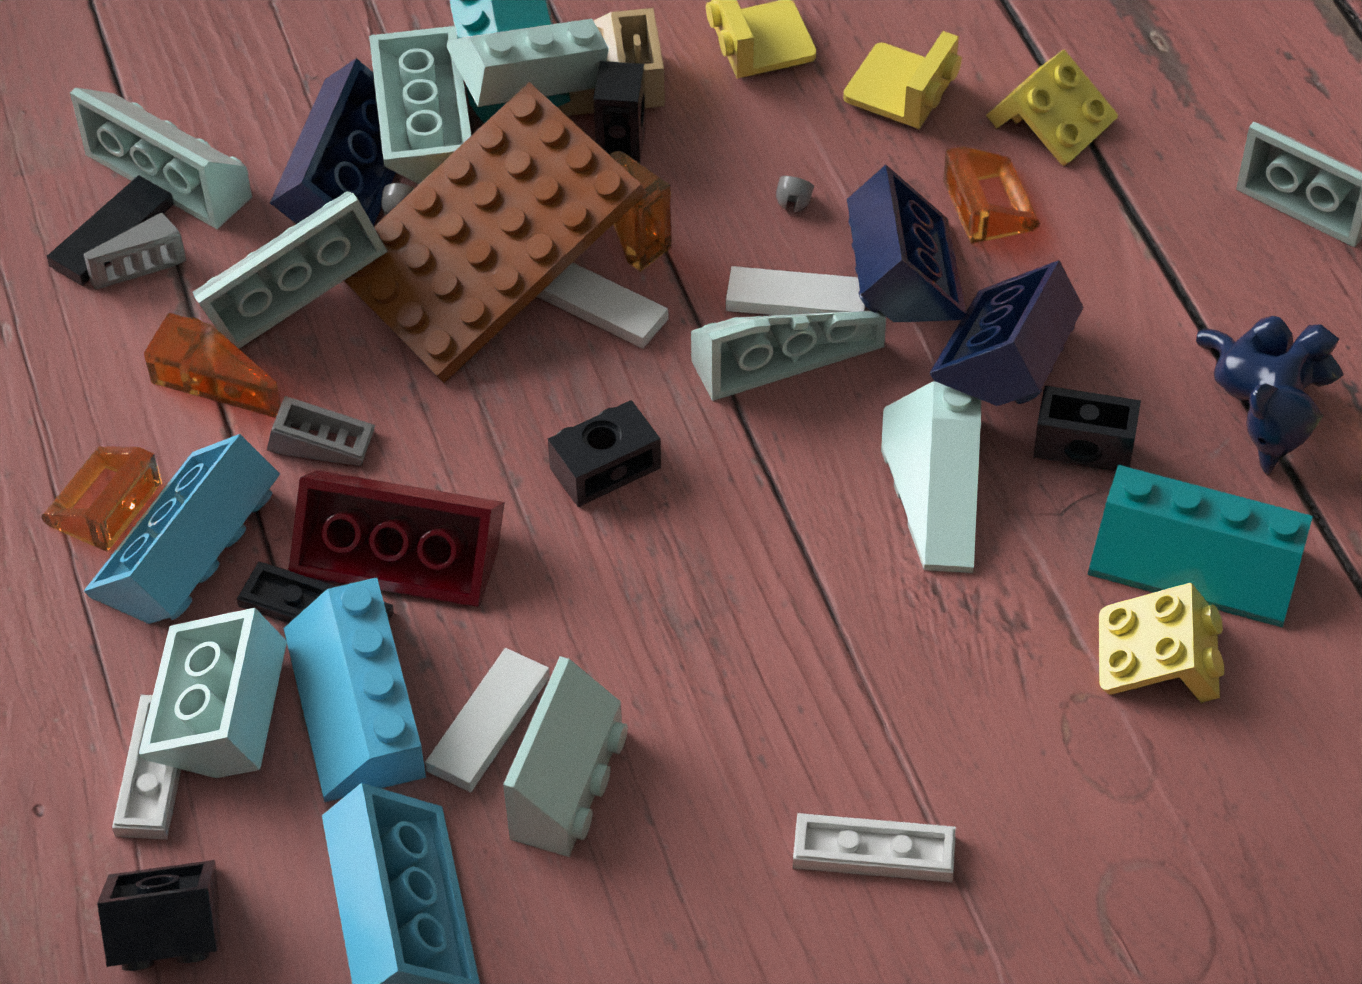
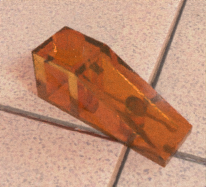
(204, 363)

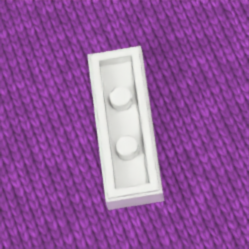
(790, 292)
(606, 305)
(487, 720)
(146, 789)
(874, 847)

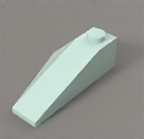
(765, 349)
(934, 463)

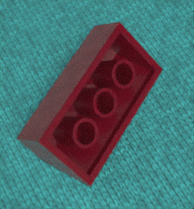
(394, 532)

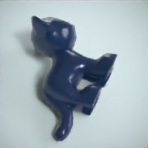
(1272, 375)

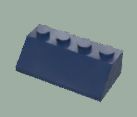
(337, 149)
(903, 252)
(1011, 337)

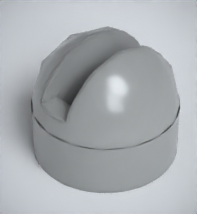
(794, 190)
(393, 195)

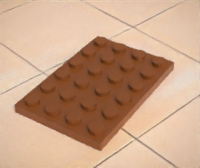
(492, 230)

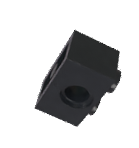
(620, 108)
(1086, 428)
(604, 453)

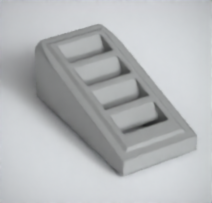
(148, 249)
(309, 417)

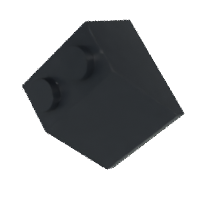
(160, 915)

